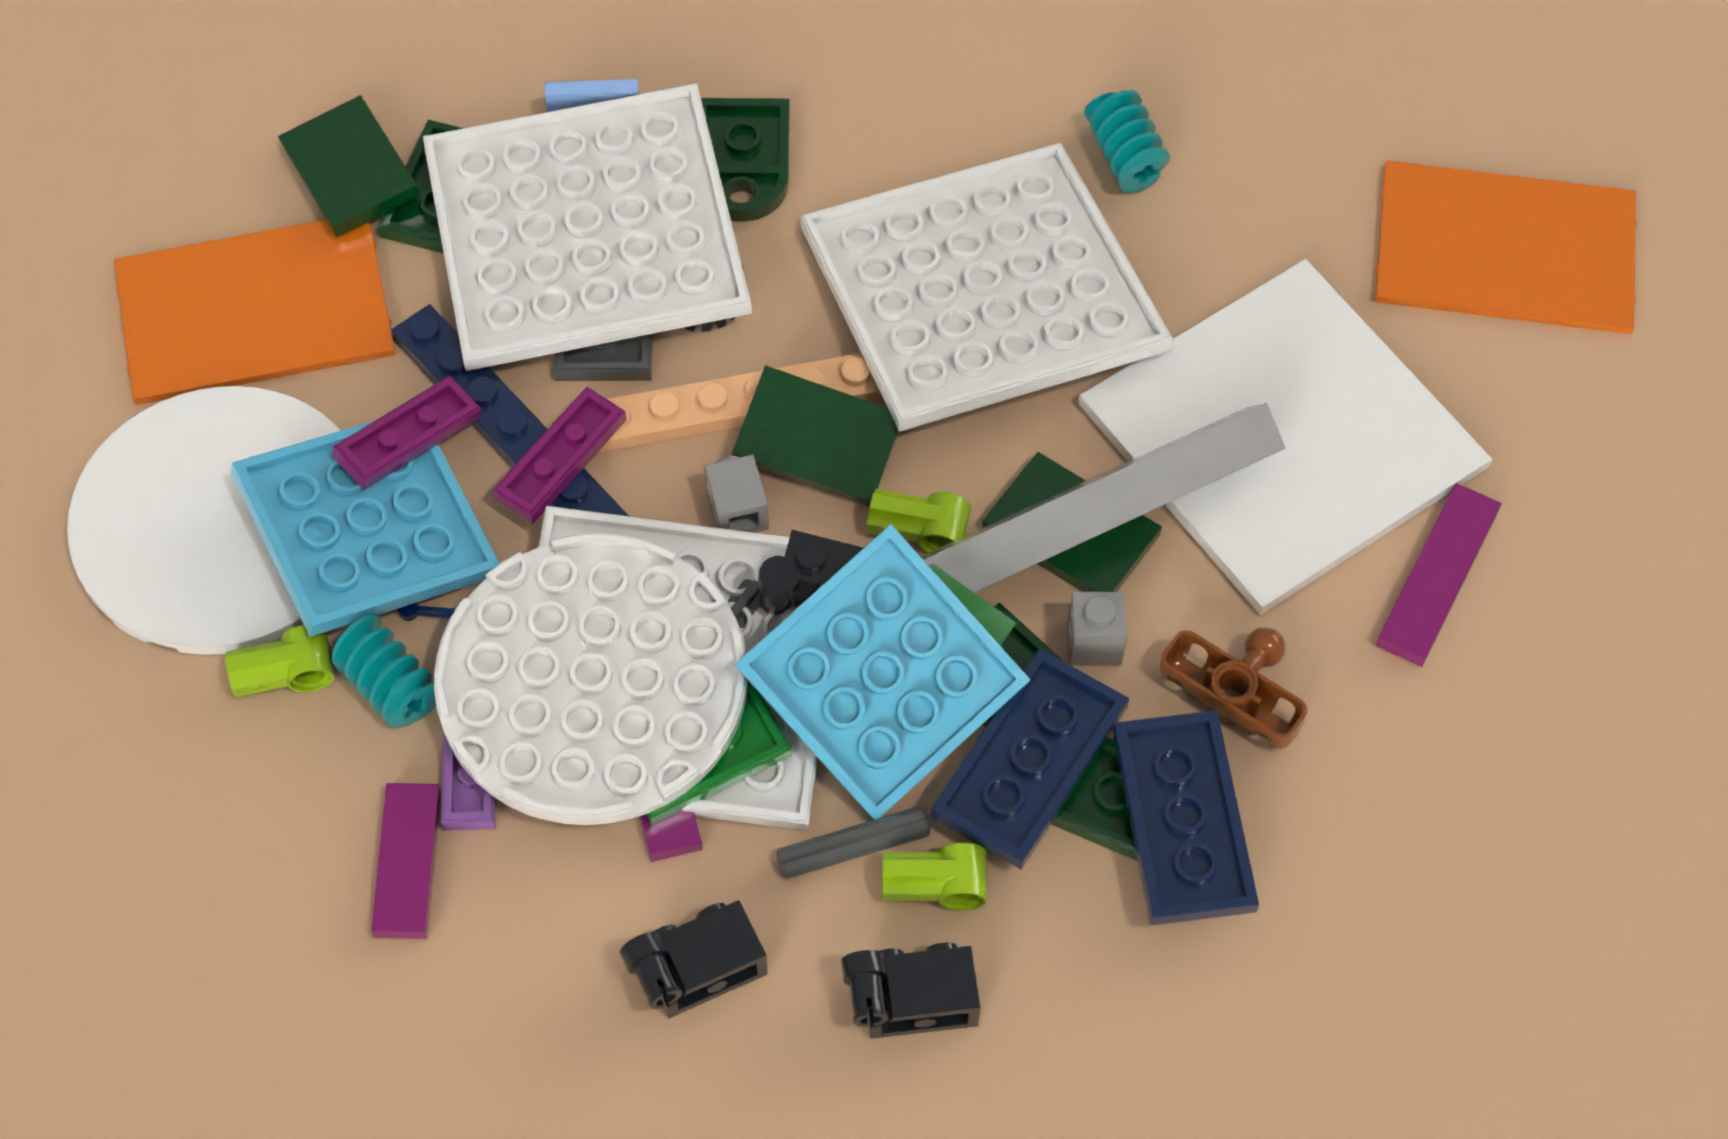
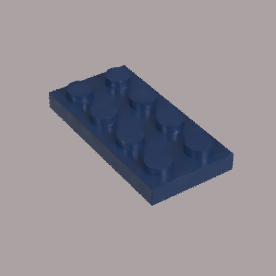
(1029, 759)
(1185, 818)

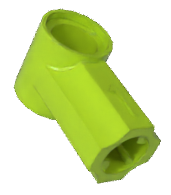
(920, 520)
(292, 662)
(951, 876)

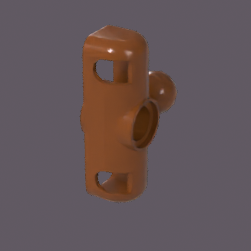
(1259, 694)

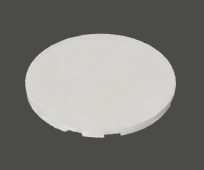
(167, 530)
(591, 679)

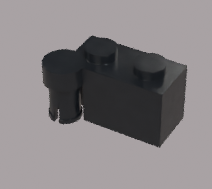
(802, 570)
(696, 960)
(912, 990)

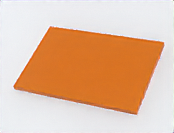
(1507, 247)
(251, 309)

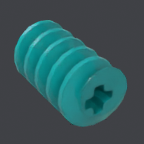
(1127, 139)
(384, 672)

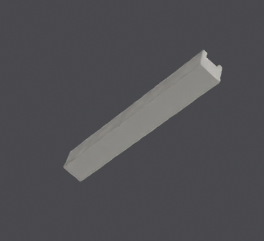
(1110, 499)

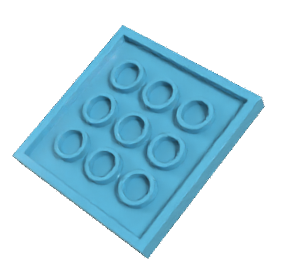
(357, 548)
(882, 672)

